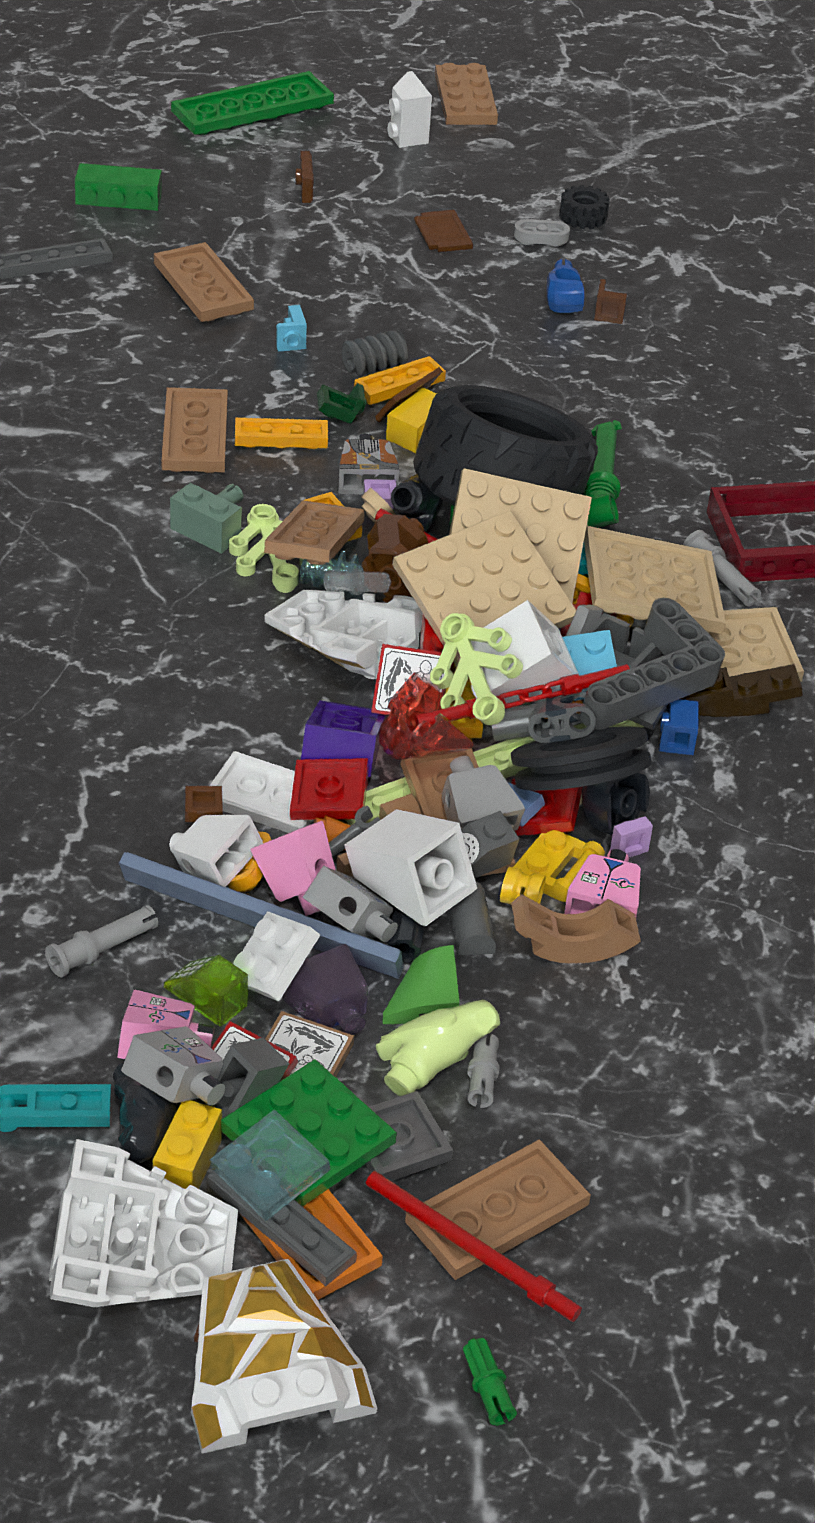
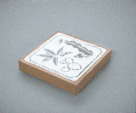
(311, 1041)

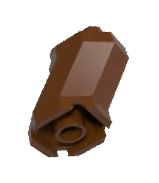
(390, 538)

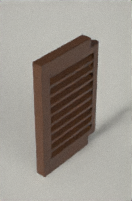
(443, 231)
(399, 398)

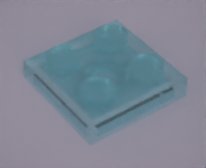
(270, 1164)

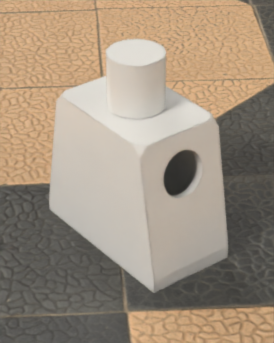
(216, 847)

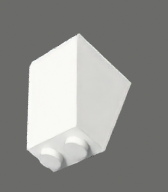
(535, 644)
(413, 863)

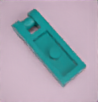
(54, 1105)

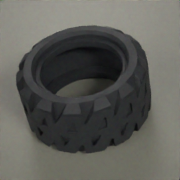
(502, 437)

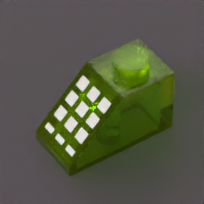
(212, 986)

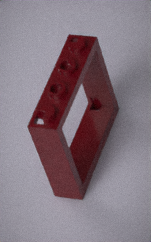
(763, 499)

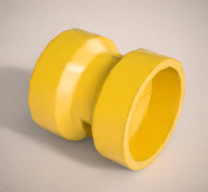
(516, 882)

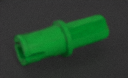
(489, 1381)

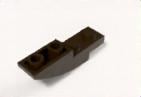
(747, 693)

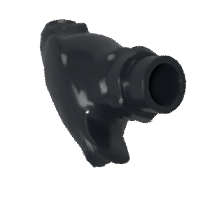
(416, 501)
(142, 1117)

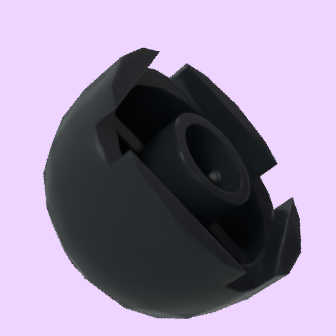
(615, 801)

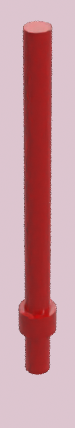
(538, 1288)

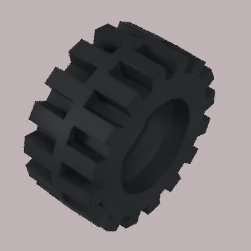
(584, 207)

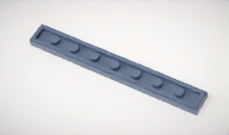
(252, 910)

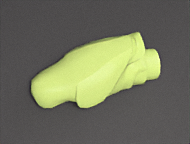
(433, 1043)

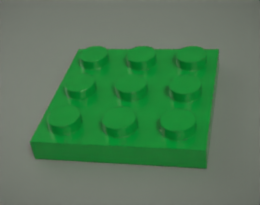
(324, 1115)

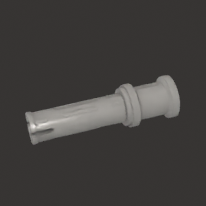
(724, 569)
(87, 946)

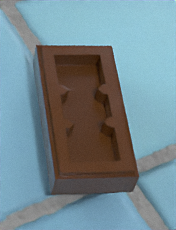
(304, 176)

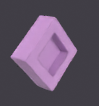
(382, 487)
(632, 836)

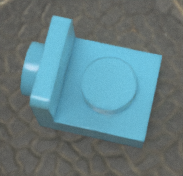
(292, 333)

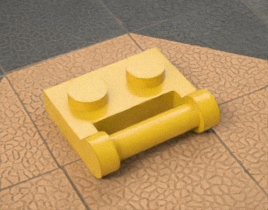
(551, 854)

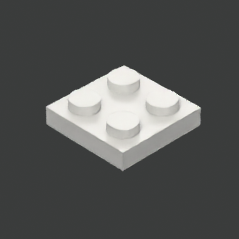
(275, 954)

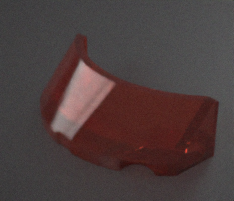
(405, 740)

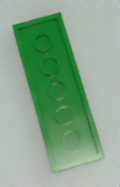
(252, 103)

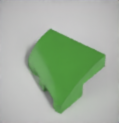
(425, 987)

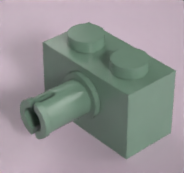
(207, 516)

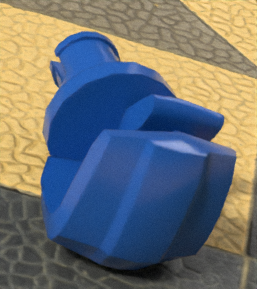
(564, 288)

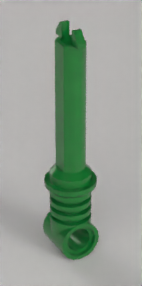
(603, 484)

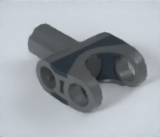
(530, 721)

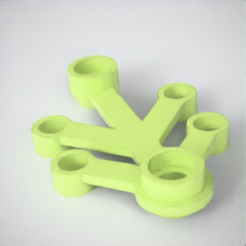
(262, 520)
(457, 633)

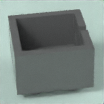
(641, 647)

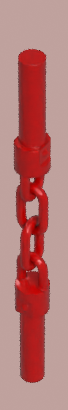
(568, 684)

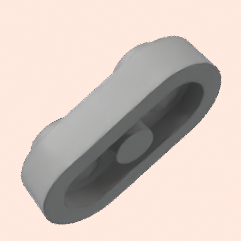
(541, 232)

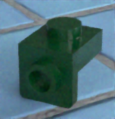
(340, 405)

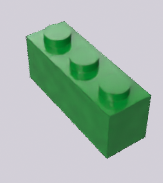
(118, 186)

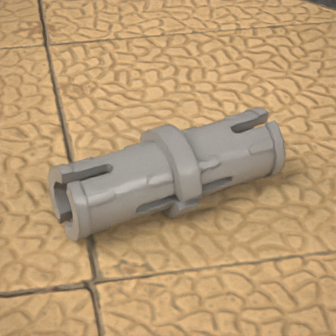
(483, 1071)

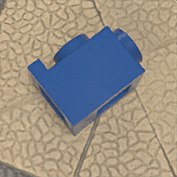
(679, 727)

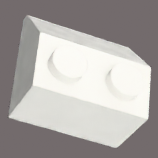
(410, 112)

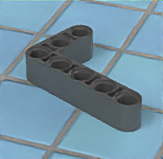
(689, 665)

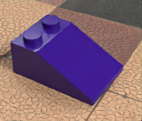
(342, 733)

